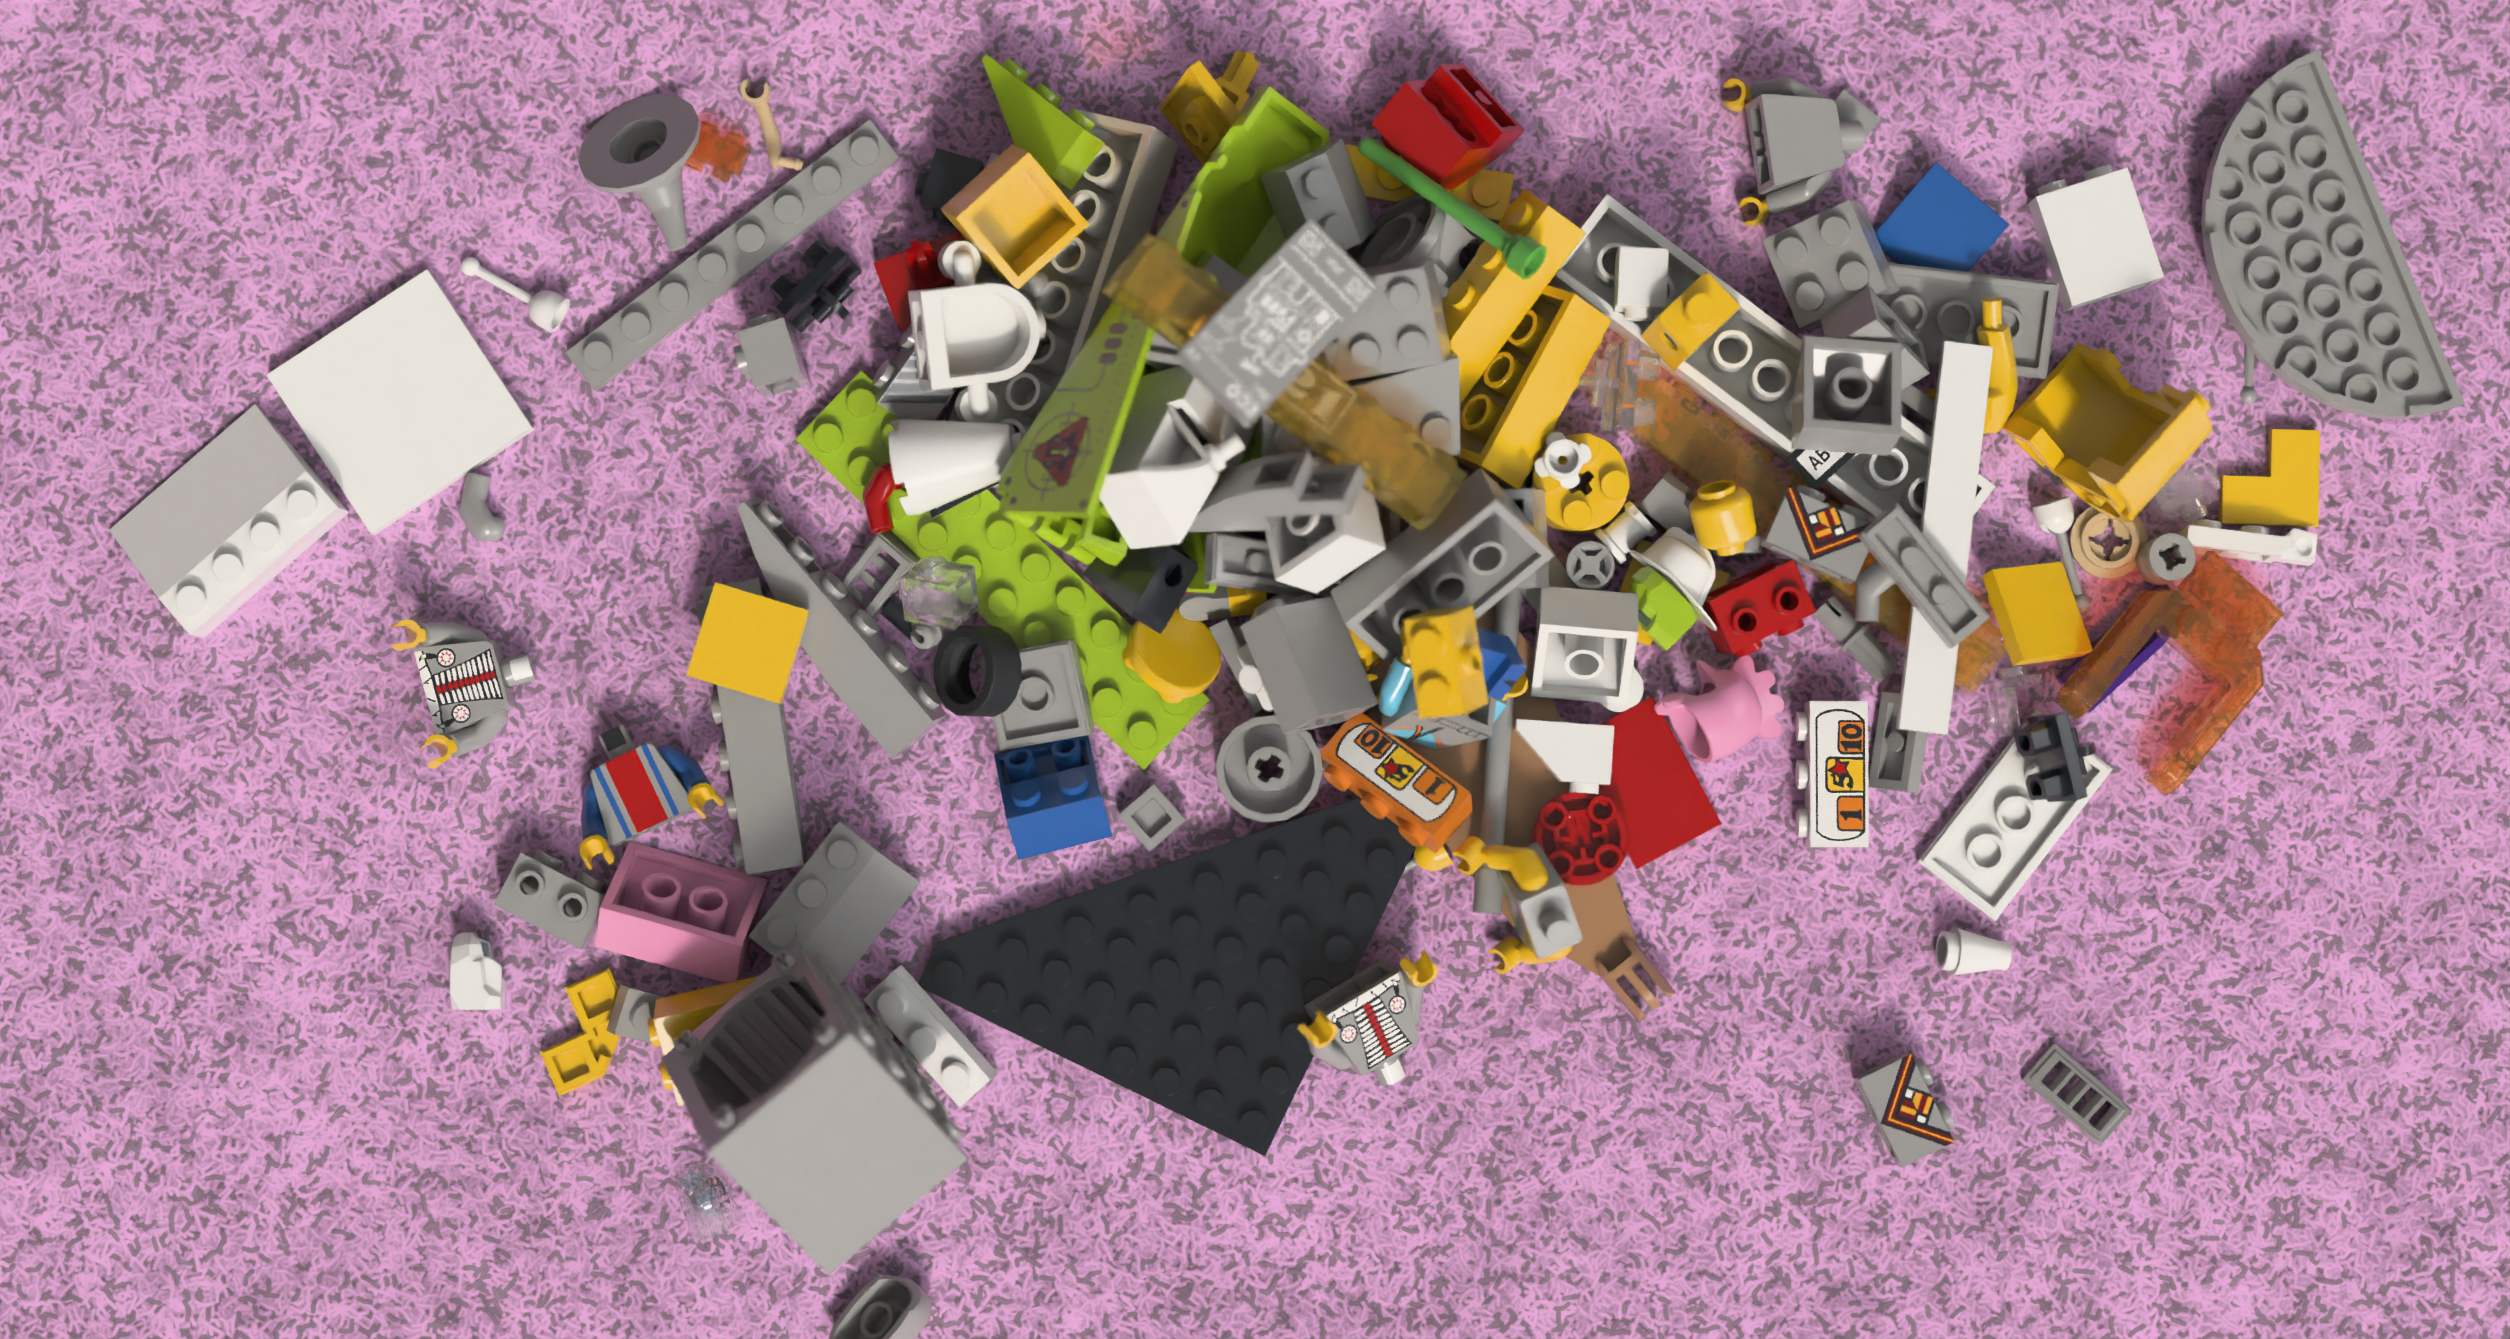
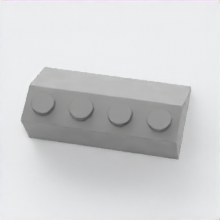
(1464, 558)

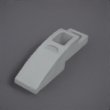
(1276, 486)

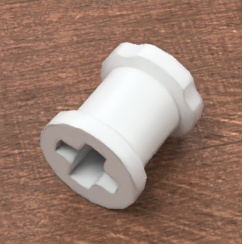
(1625, 532)

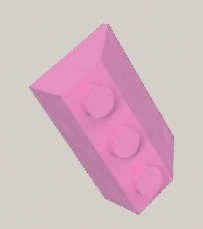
(680, 913)

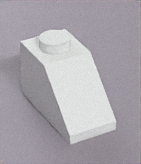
(1571, 751)

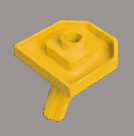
(1207, 108)

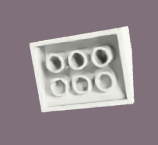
(227, 523)

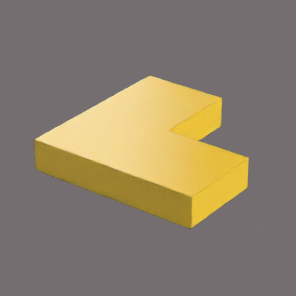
(2289, 491)

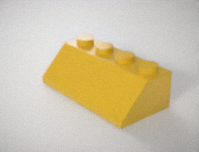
(1528, 386)

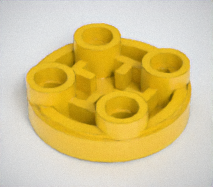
(1177, 661)

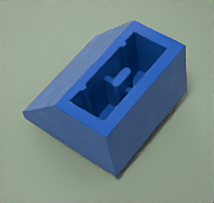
(1052, 796)

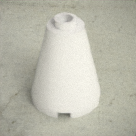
(947, 459)

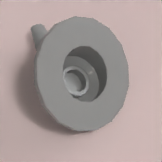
(643, 153)

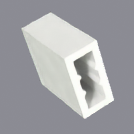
(2095, 237)

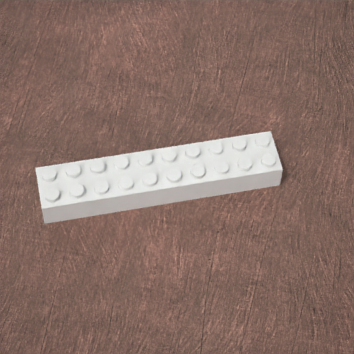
(1744, 366)

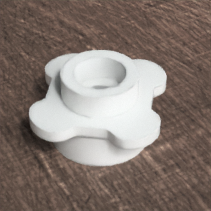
(1559, 446)

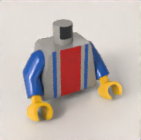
(638, 793)

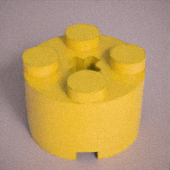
(1605, 490)

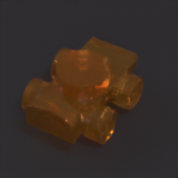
(725, 155)

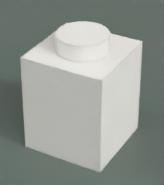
(1641, 282)

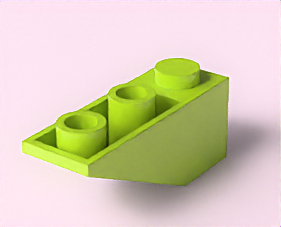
(1054, 139)

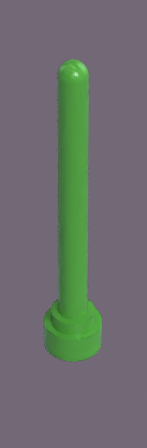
(1522, 254)

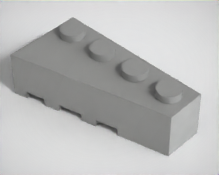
(1421, 396)

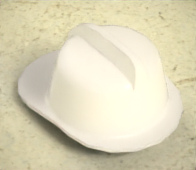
(1684, 566)

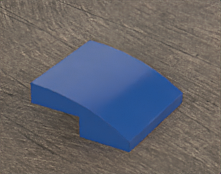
(1940, 225)

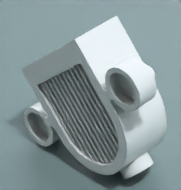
(971, 333)

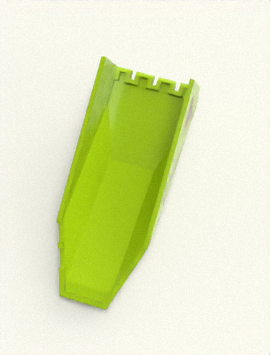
(1071, 444)

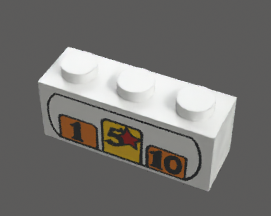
(1833, 774)

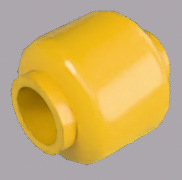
(1723, 517)

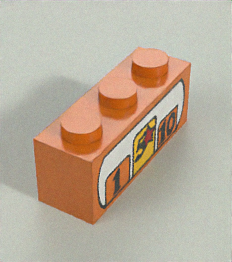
(1395, 782)

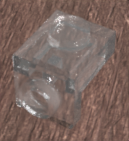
(2002, 709)

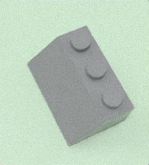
(837, 902)

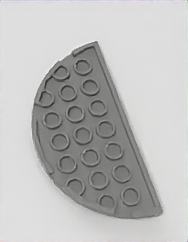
(2312, 257)

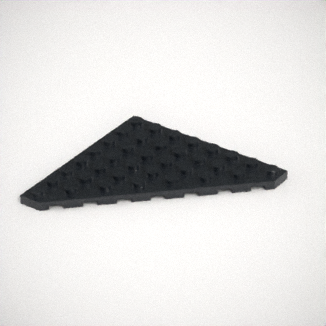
(1192, 968)

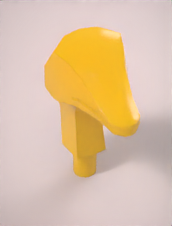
(2003, 373)

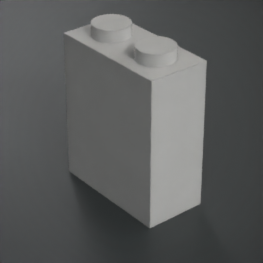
(1307, 663)

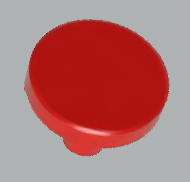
(1582, 836)

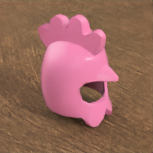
(1727, 712)

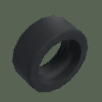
(1002, 671)

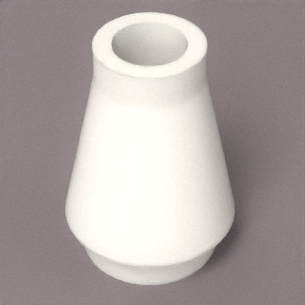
(1969, 952)

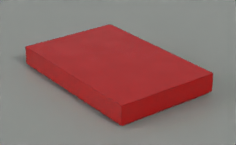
(1654, 785)

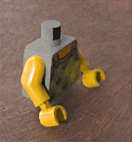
(1534, 899)

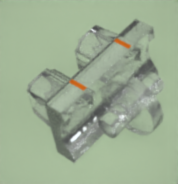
(1616, 386)

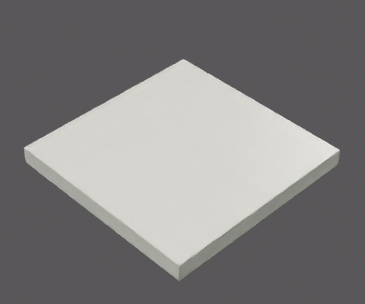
(400, 402)

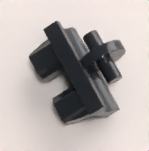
(820, 290)
(2057, 755)

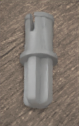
(1855, 639)

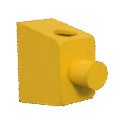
(1690, 320)

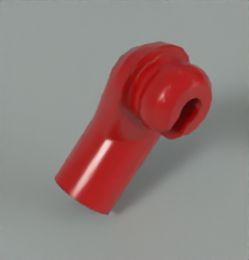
(876, 498)

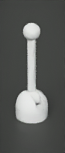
(544, 307)

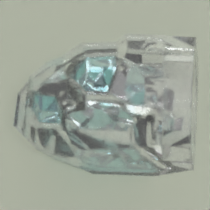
(706, 1200)

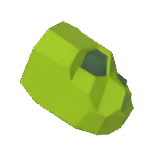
(1661, 608)

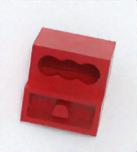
(1447, 125)

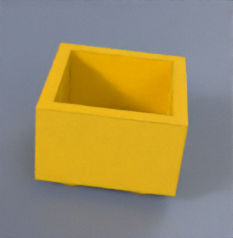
(1015, 216)

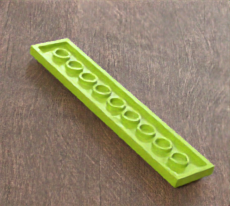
(1017, 576)

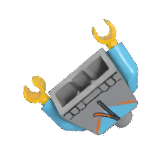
(1401, 714)

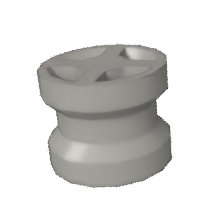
(1591, 555)
(2155, 563)

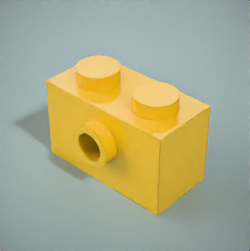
(1446, 662)

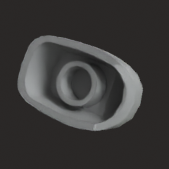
(884, 1310)

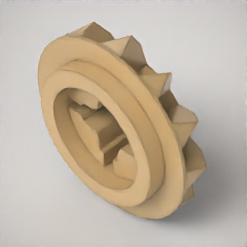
(2090, 555)

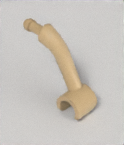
(769, 128)

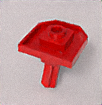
(911, 271)

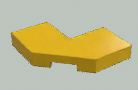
(588, 1053)

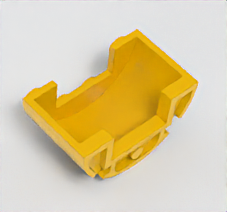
(2106, 436)

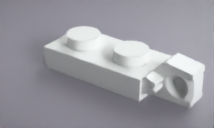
(2251, 543)

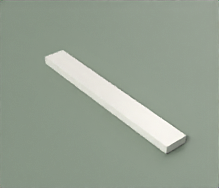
(1946, 525)

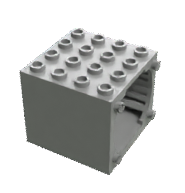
(814, 1108)

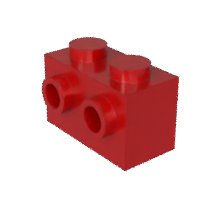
(1757, 606)

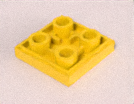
(2037, 613)
(748, 643)

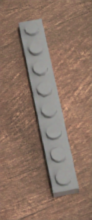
(732, 255)

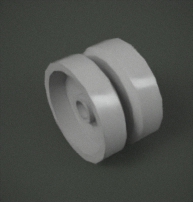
(1280, 796)

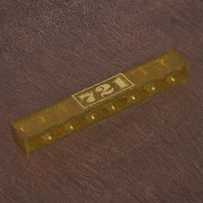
(1315, 408)

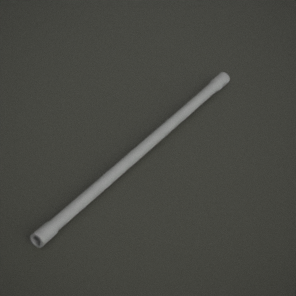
(1487, 886)

